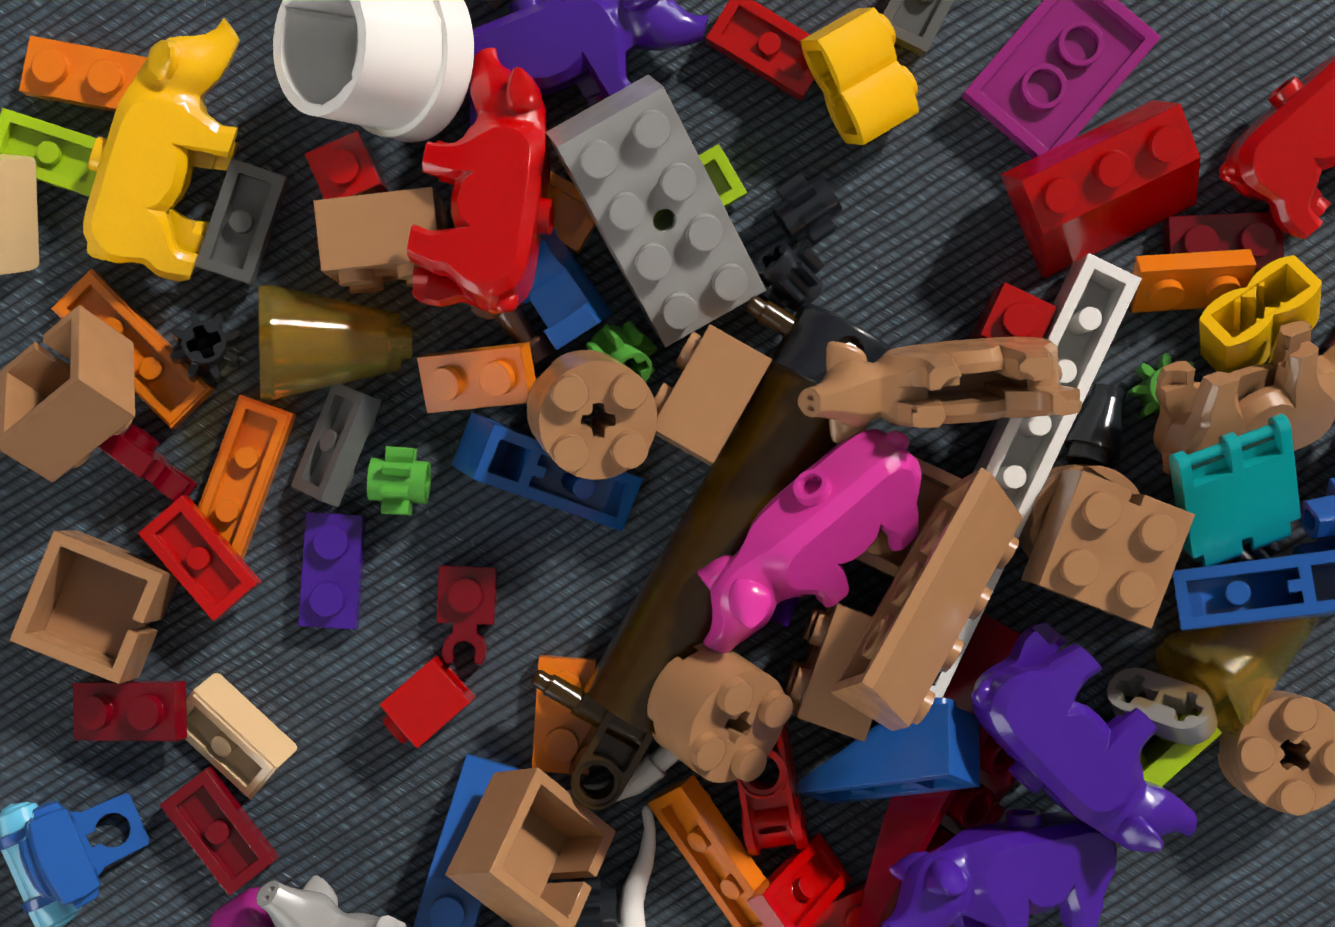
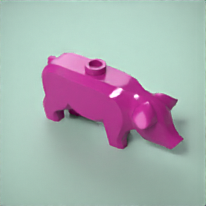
(812, 530)

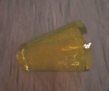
(324, 342)
(1234, 663)

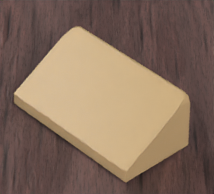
(18, 214)
(235, 735)

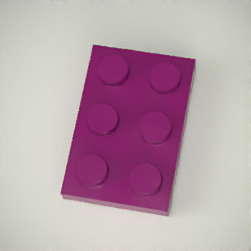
(1059, 70)

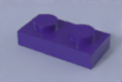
(332, 570)

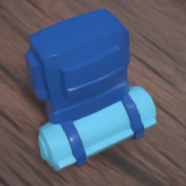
(54, 859)

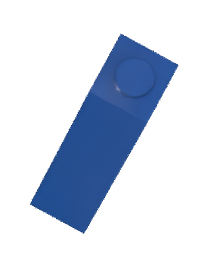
(519, 465)
(1256, 591)
(909, 761)
(443, 900)

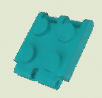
(1238, 491)

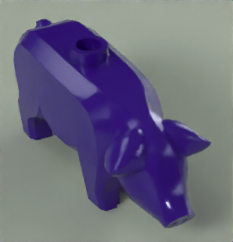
(584, 41)
(1069, 748)
(1006, 873)

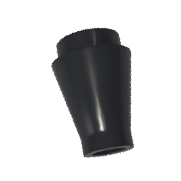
(1098, 429)

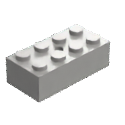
(627, 165)

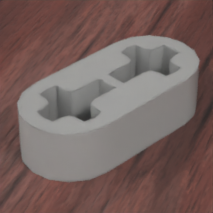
(1163, 700)

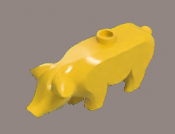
(152, 154)

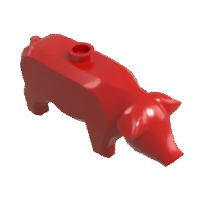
(1287, 150)
(496, 197)

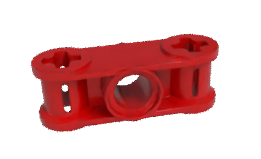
(774, 805)

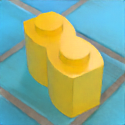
(861, 75)
(1244, 323)

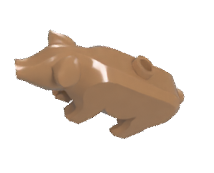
(940, 384)
(1240, 401)

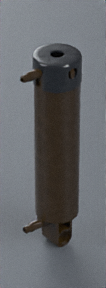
(674, 607)

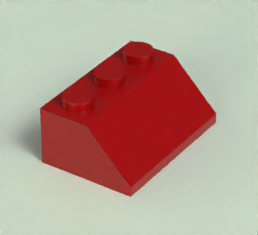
(1105, 184)

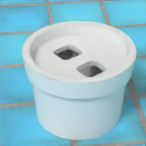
(376, 62)

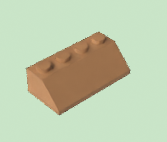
(930, 603)

